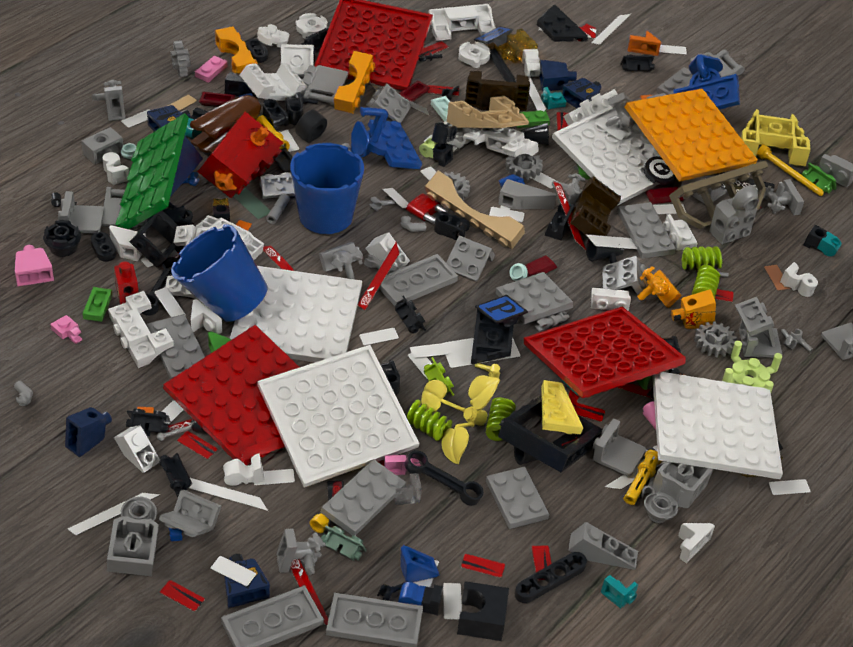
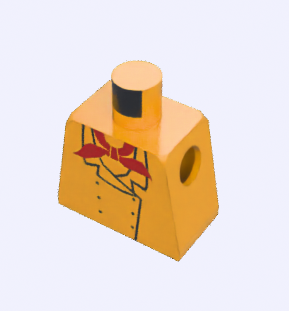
(696, 310)

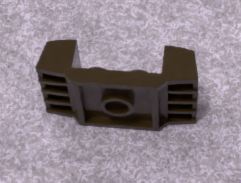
(480, 91)
(594, 208)

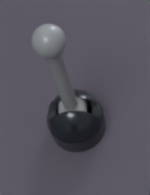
(193, 425)

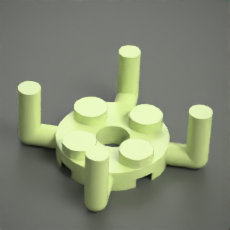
(750, 367)

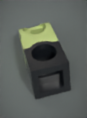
(441, 152)

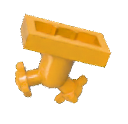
(659, 285)

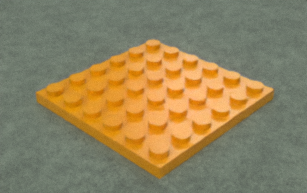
(690, 134)

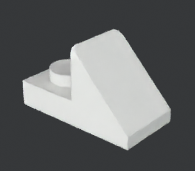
(203, 316)
(695, 537)

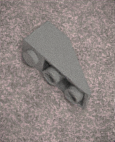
(522, 196)
(601, 547)

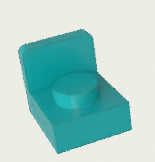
(552, 100)
(617, 592)

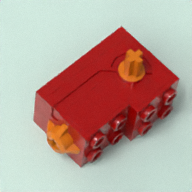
(241, 156)

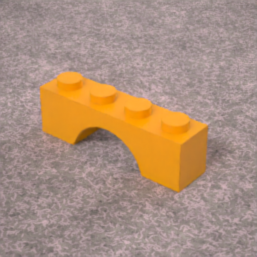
(230, 42)
(348, 96)

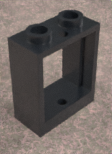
(160, 222)

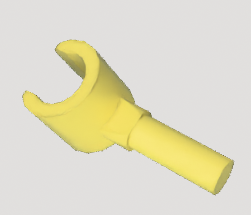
(493, 369)

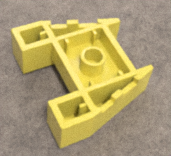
(777, 133)

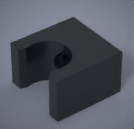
(490, 619)

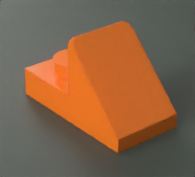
(645, 45)

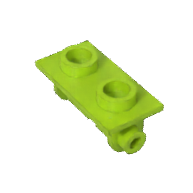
(435, 372)

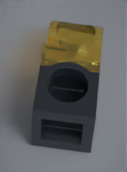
(221, 209)

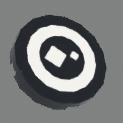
(658, 171)

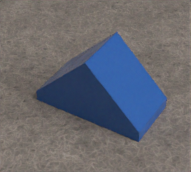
(417, 565)

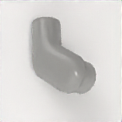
(412, 227)
(24, 392)

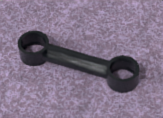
(161, 283)
(444, 478)

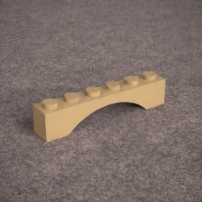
(504, 229)

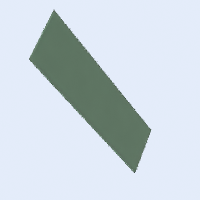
(252, 203)

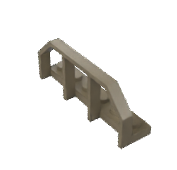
(716, 182)

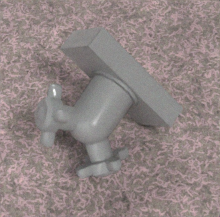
(114, 100)
(618, 103)
(572, 189)
(785, 195)
(341, 256)
(291, 550)

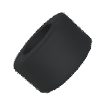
(311, 126)

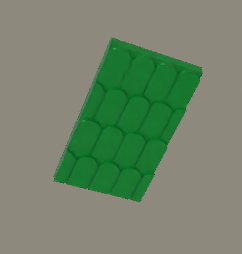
(157, 171)

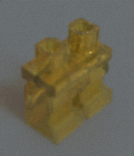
(515, 44)

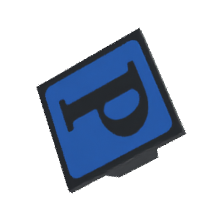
(497, 35)
(502, 310)

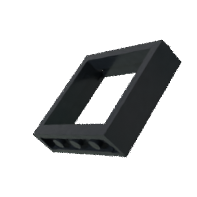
(540, 448)

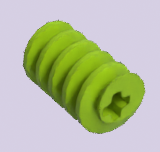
(701, 256)
(706, 279)
(499, 409)
(427, 421)

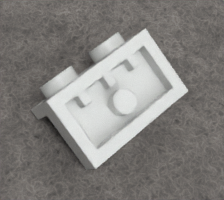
(275, 185)
(679, 233)
(609, 299)

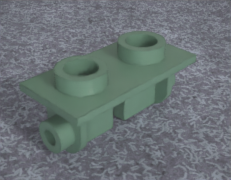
(351, 546)

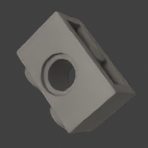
(100, 144)

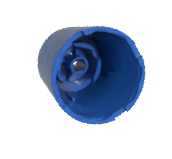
(326, 186)
(221, 273)

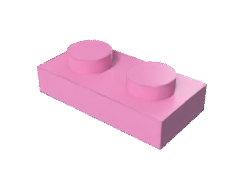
(211, 69)

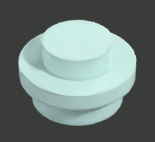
(128, 150)
(518, 272)

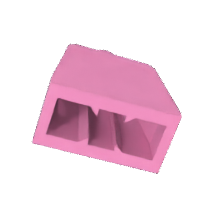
(32, 266)

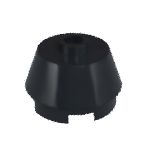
(62, 238)

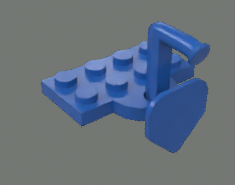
(722, 91)
(384, 139)

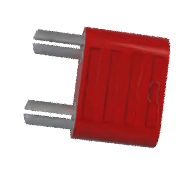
(424, 208)

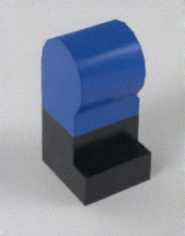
(421, 595)

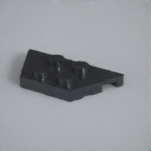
(560, 26)
(490, 340)

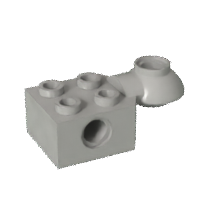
(735, 216)
(675, 487)
(134, 538)

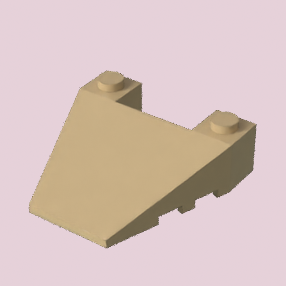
(500, 114)

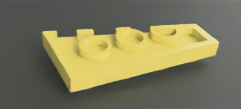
(558, 410)

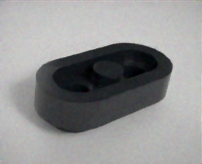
(257, 50)
(103, 246)

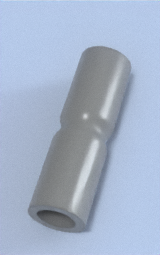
(278, 207)

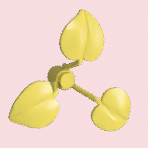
(480, 391)

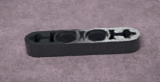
(548, 574)

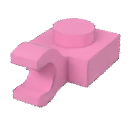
(65, 328)
(396, 464)

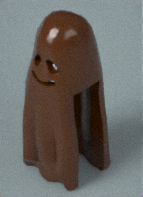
(219, 121)

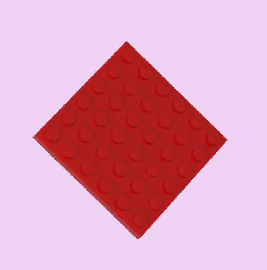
(385, 31)
(603, 351)
(225, 393)

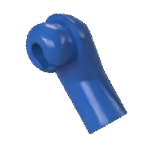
(511, 177)

